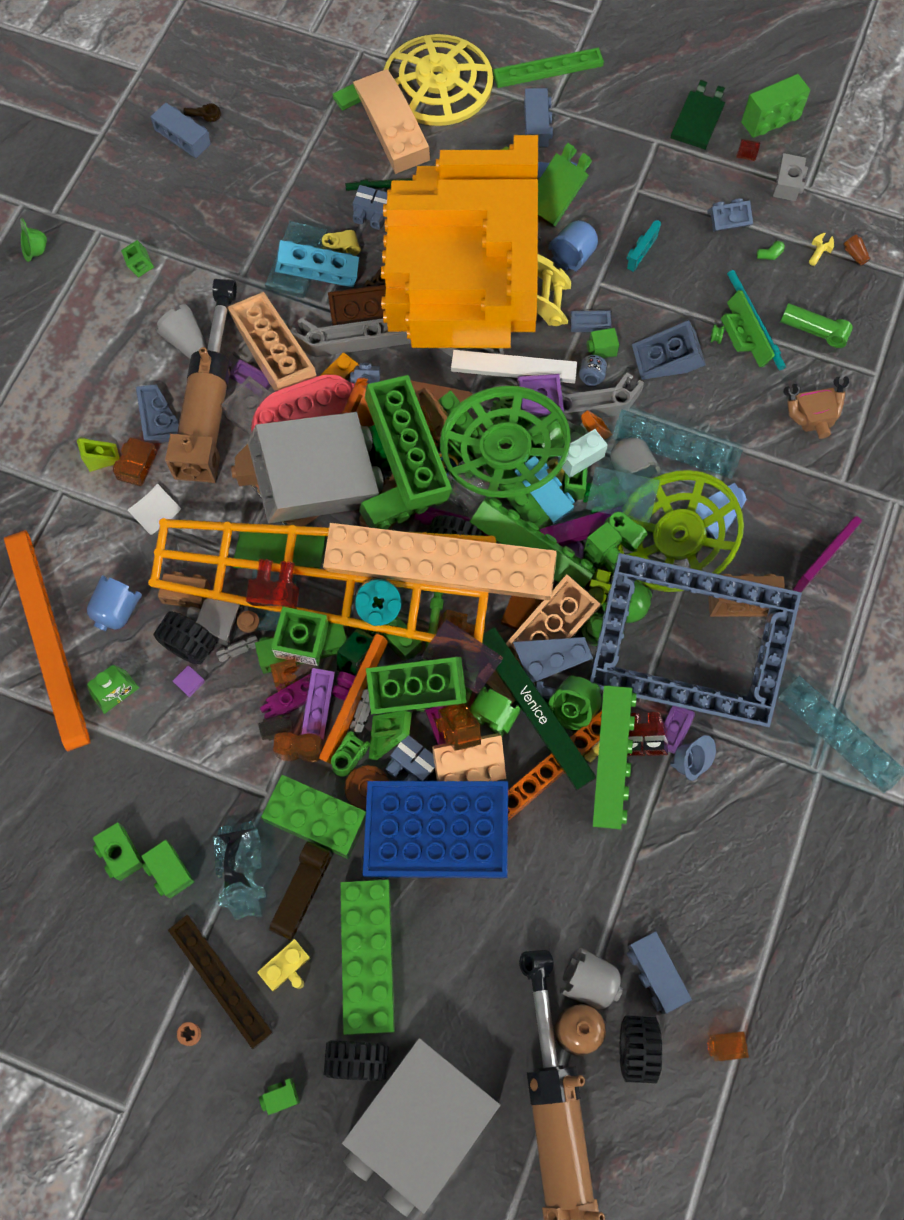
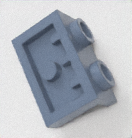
(731, 215)

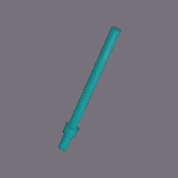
(739, 287)

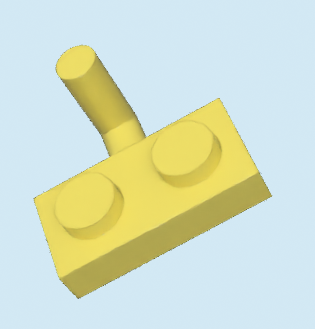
(284, 967)

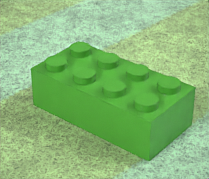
(416, 685)
(314, 816)

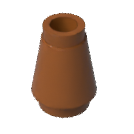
(856, 249)

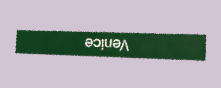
(539, 713)

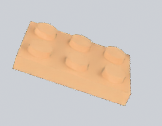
(474, 763)

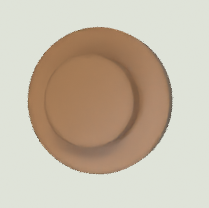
(248, 621)

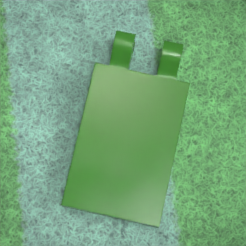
(561, 184)

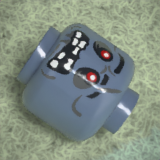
(593, 370)

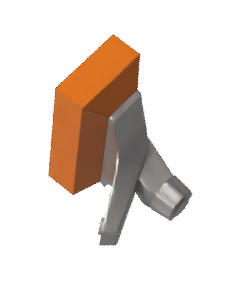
(589, 422)

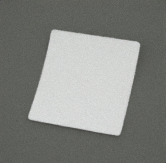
(152, 508)

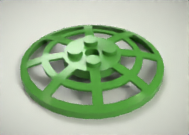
(504, 433)

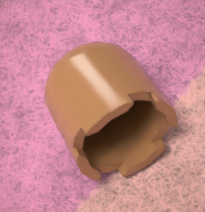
(580, 1029)

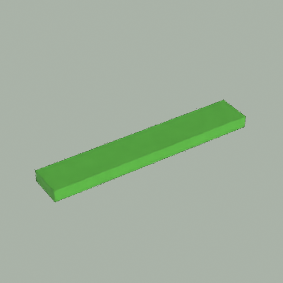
(548, 67)

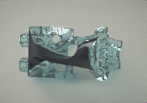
(239, 889)

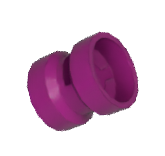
(343, 685)

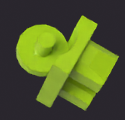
(599, 586)

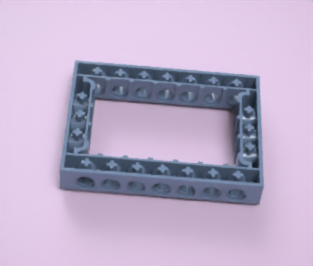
(771, 659)

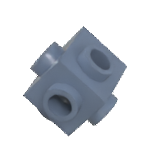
(367, 371)

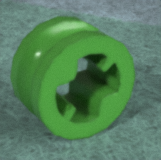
(717, 334)

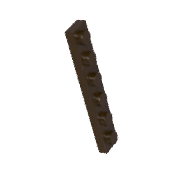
(220, 982)

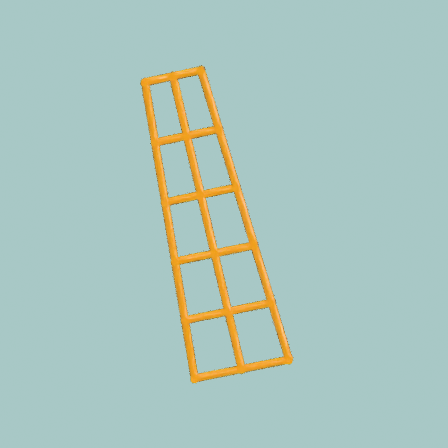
(292, 531)

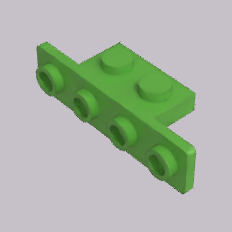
(745, 330)

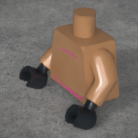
(817, 408)

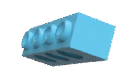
(307, 268)

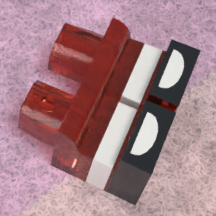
(649, 737)

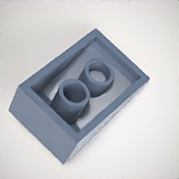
(669, 352)

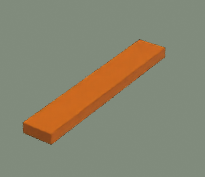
(354, 696)

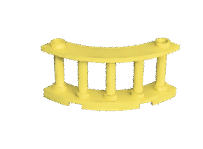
(557, 281)

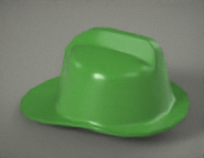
(32, 241)

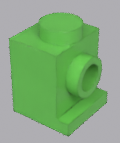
(137, 258)
(279, 1097)

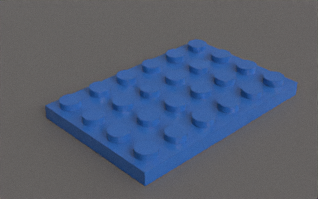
(436, 829)

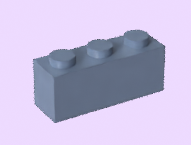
(537, 115)
(181, 130)
(658, 973)

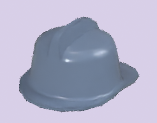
(694, 757)

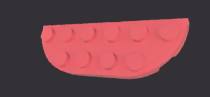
(307, 399)

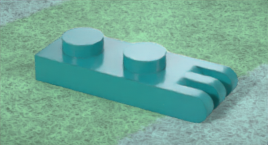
(643, 245)

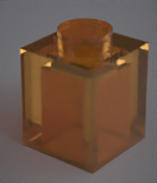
(728, 1046)

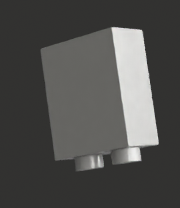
(313, 466)
(418, 1128)

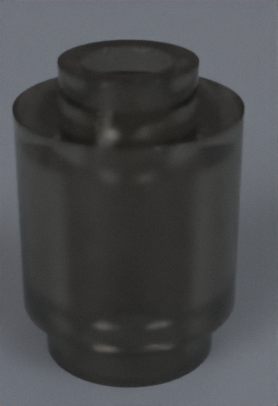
(274, 725)

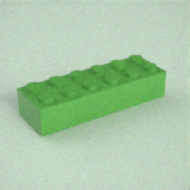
(407, 442)
(367, 958)

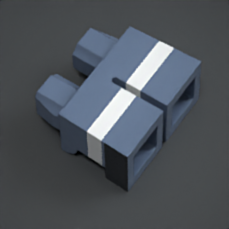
(369, 206)
(412, 759)

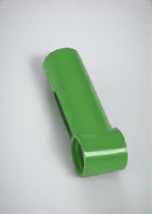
(834, 332)

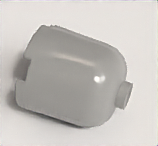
(634, 458)
(592, 981)

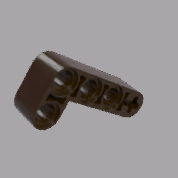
(292, 909)

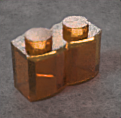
(135, 461)
(292, 747)

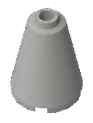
(181, 330)

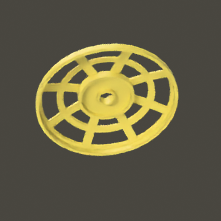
(444, 81)

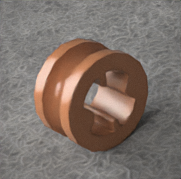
(193, 1027)

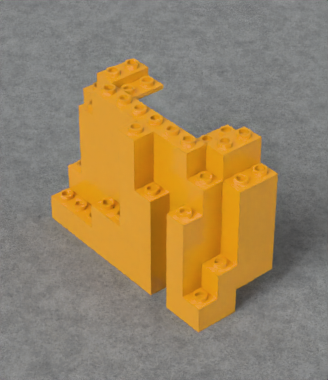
(464, 248)

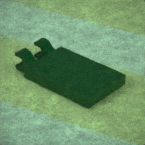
(699, 117)

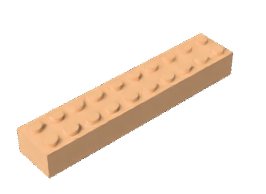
(440, 561)

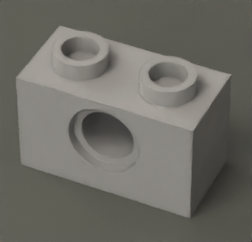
(790, 176)

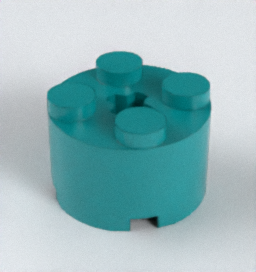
(390, 605)

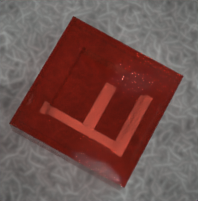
(748, 150)

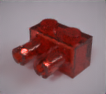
(270, 594)

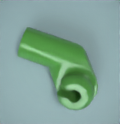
(771, 253)

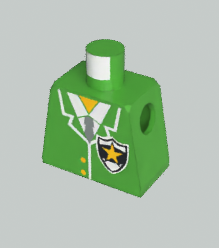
(111, 687)

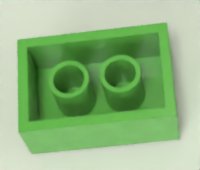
(775, 105)

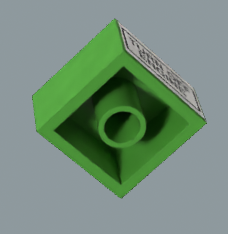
(300, 636)

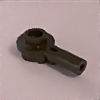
(209, 112)

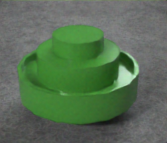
(592, 629)

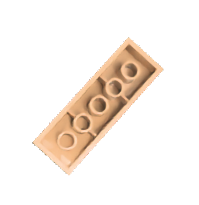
(393, 121)
(271, 342)
(554, 619)

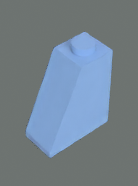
(720, 500)

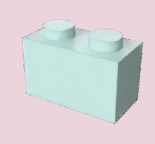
(584, 453)

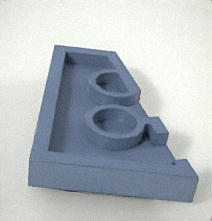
(155, 415)
(551, 656)

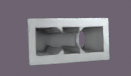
(218, 619)

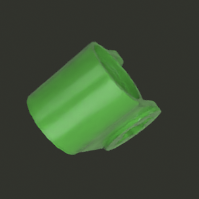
(631, 532)
(350, 750)

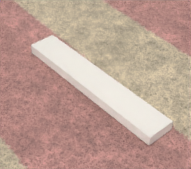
(511, 365)

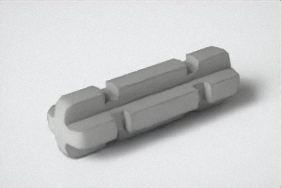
(236, 648)
(362, 712)

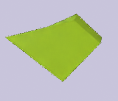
(97, 453)

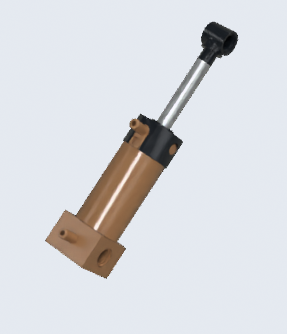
(193, 449)

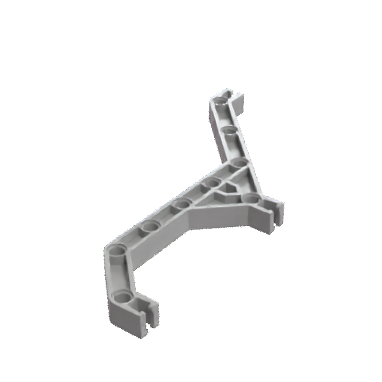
(357, 337)

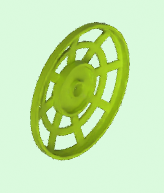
(691, 523)

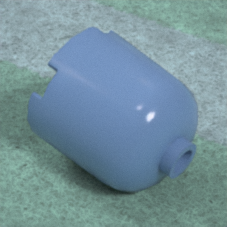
(574, 245)
(111, 604)

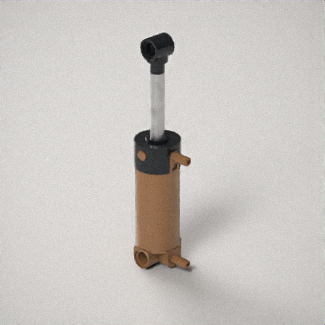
(557, 1112)

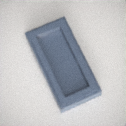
(590, 321)

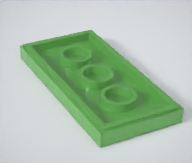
(272, 546)

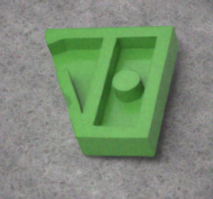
(388, 731)

